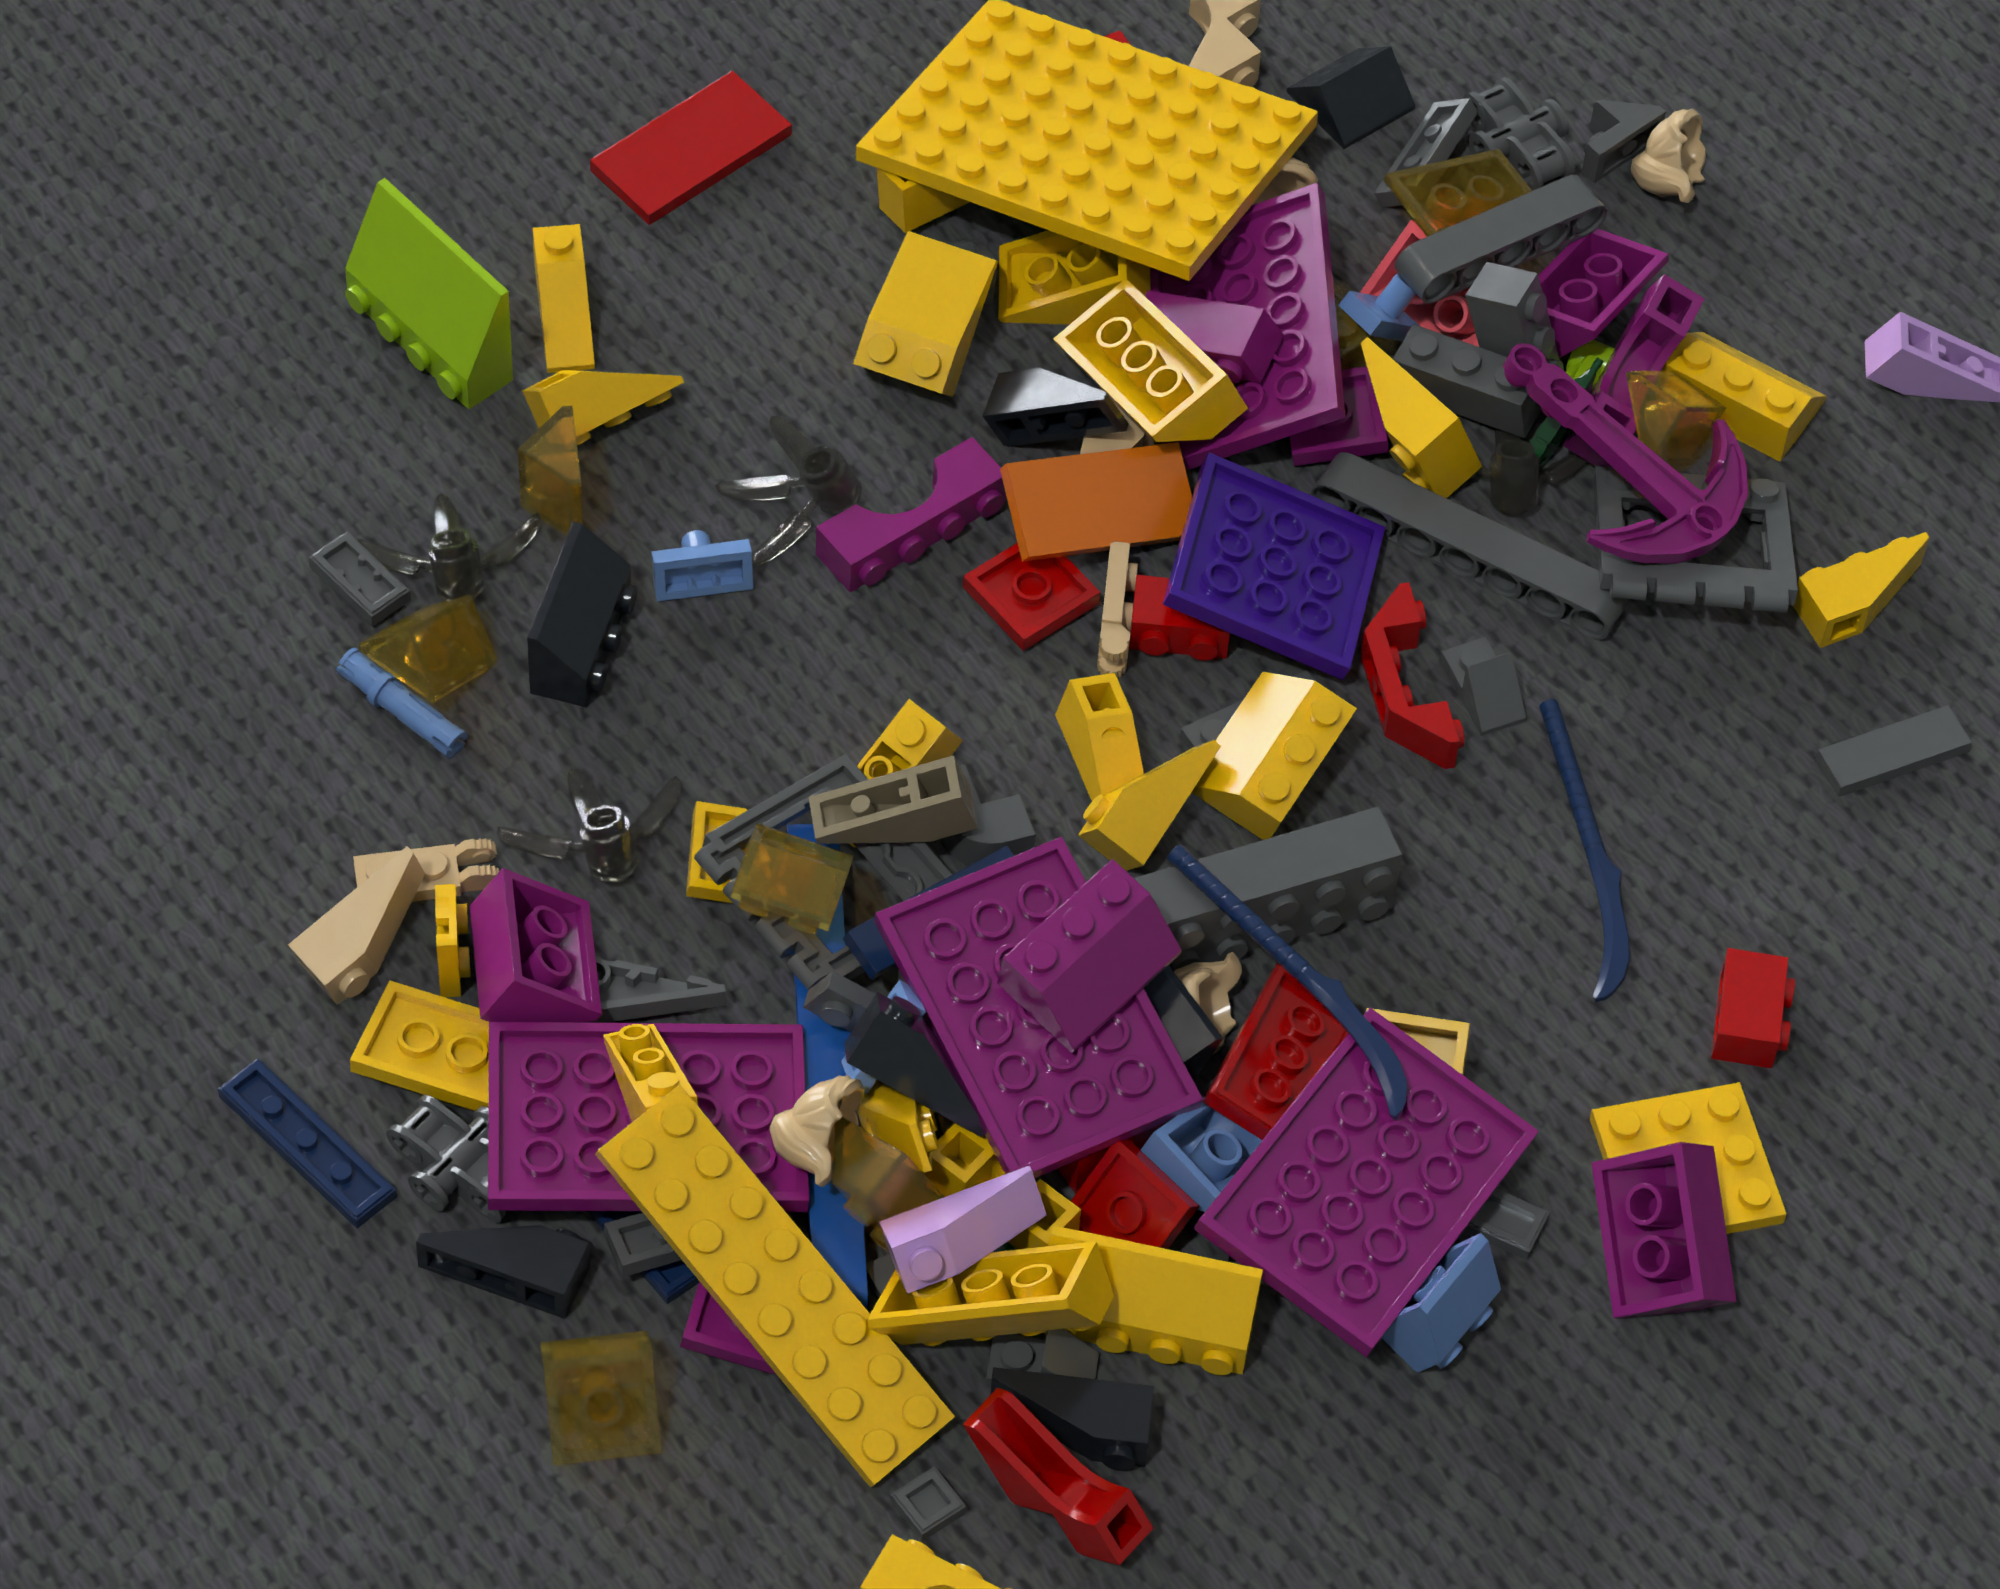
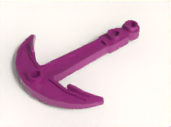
(1695, 517)

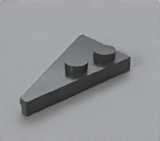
(638, 992)

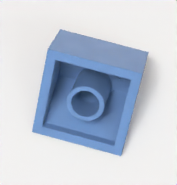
(1201, 1152)
(1446, 1306)

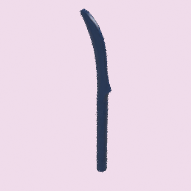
(1604, 873)
(1325, 990)

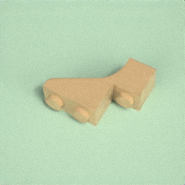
(1226, 43)

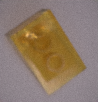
(1456, 189)

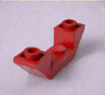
(1420, 728)

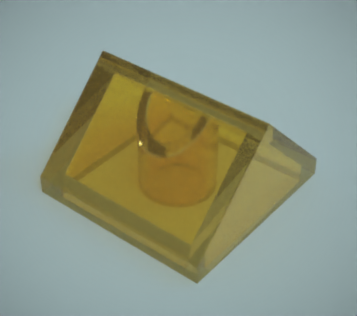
(1672, 415)
(552, 472)
(434, 648)

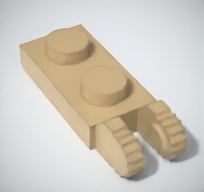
(1116, 612)
(440, 866)

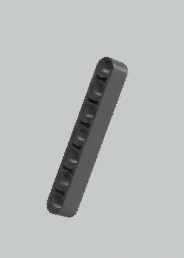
(1472, 545)

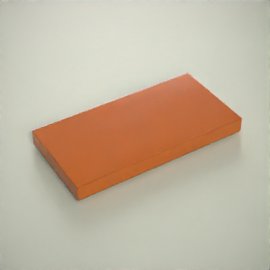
(1097, 499)

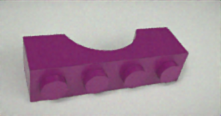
(1644, 346)
(866, 544)

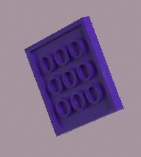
(1274, 566)

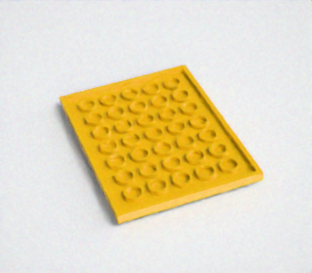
(1088, 137)

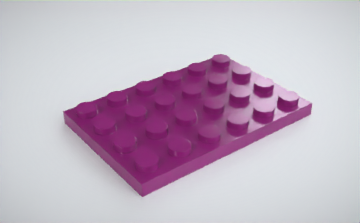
(1282, 264)
(1028, 1088)
(561, 1102)
(1361, 1205)

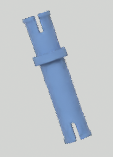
(389, 692)

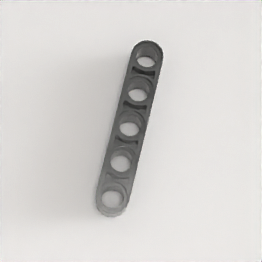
(1502, 236)

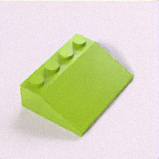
(430, 298)

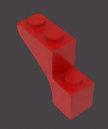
(1044, 1476)

